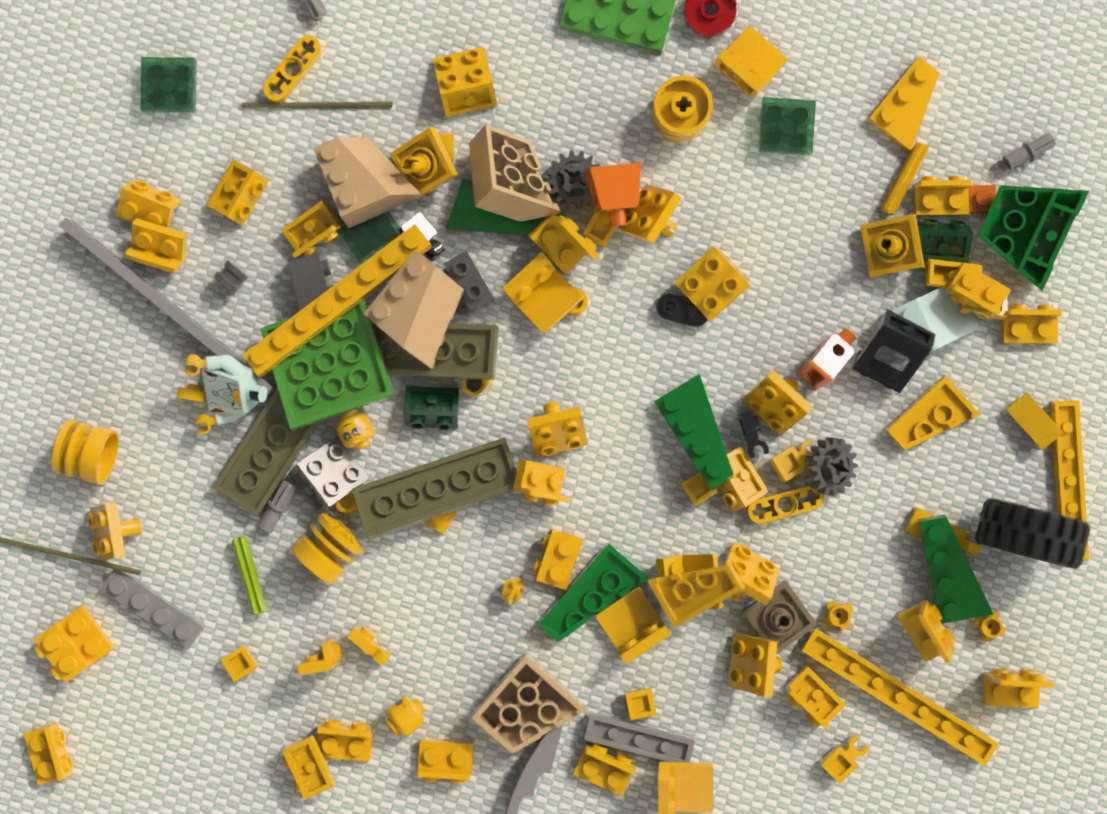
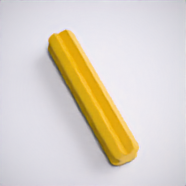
(904, 178)

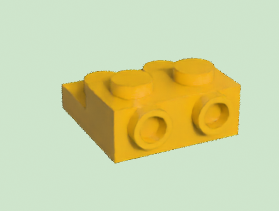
(73, 644)

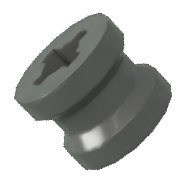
(230, 276)

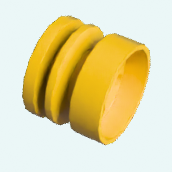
(85, 451)
(324, 552)

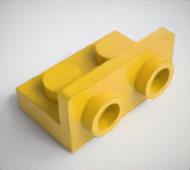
(237, 192)
(941, 197)
(157, 246)
(977, 291)
(1030, 325)
(538, 481)
(745, 485)
(558, 559)
(323, 660)
(345, 741)
(48, 753)
(445, 760)
(307, 767)
(604, 768)

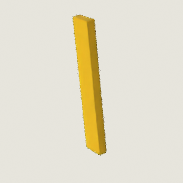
(1069, 462)

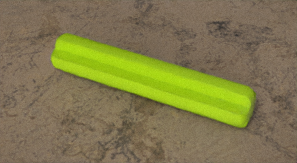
(249, 575)

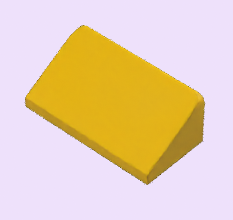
(940, 272)

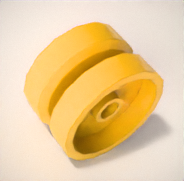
(685, 93)

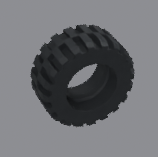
(1032, 533)

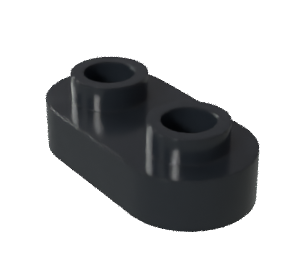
(682, 311)

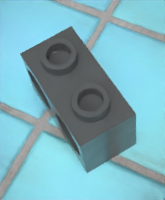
(466, 275)

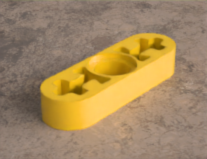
(310, 58)
(767, 516)

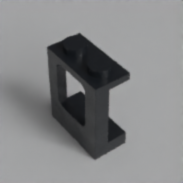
(901, 337)

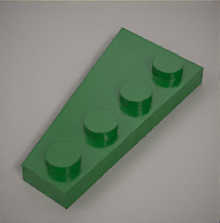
(474, 219)
(950, 574)
(595, 588)

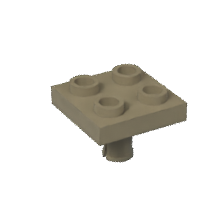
(782, 618)

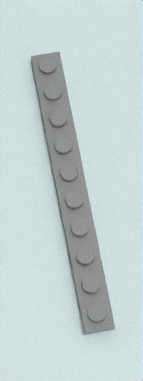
(156, 299)

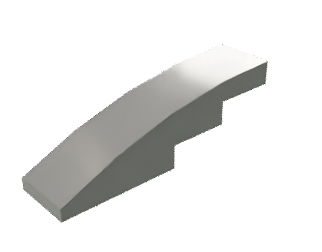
(539, 760)

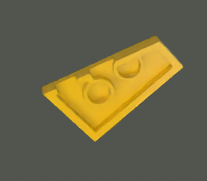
(905, 105)
(932, 413)
(695, 591)

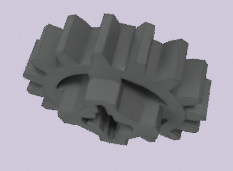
(565, 172)
(831, 466)

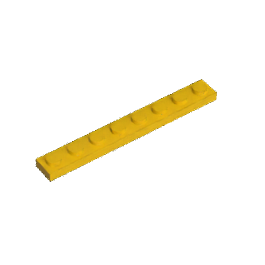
(335, 301)
(899, 696)

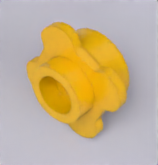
(512, 591)
(844, 620)
(996, 630)

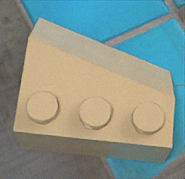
(508, 176)

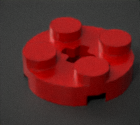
(709, 25)

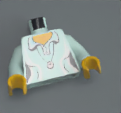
(228, 388)

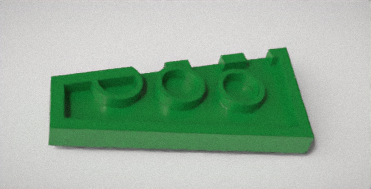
(694, 425)

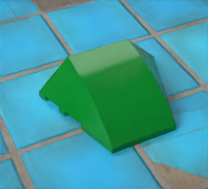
(1031, 226)

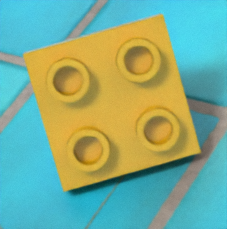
(424, 162)
(652, 214)
(892, 246)
(777, 402)
(557, 430)
(109, 531)
(755, 573)
(753, 664)

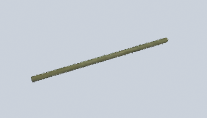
(314, 104)
(70, 556)

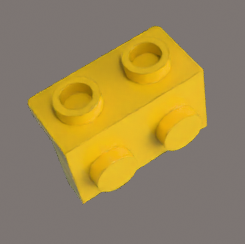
(146, 203)
(311, 228)
(814, 696)

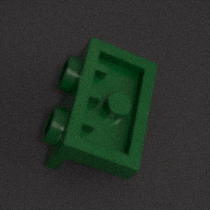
(945, 240)
(431, 407)

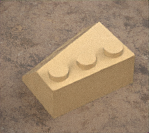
(362, 179)
(417, 307)
(526, 705)

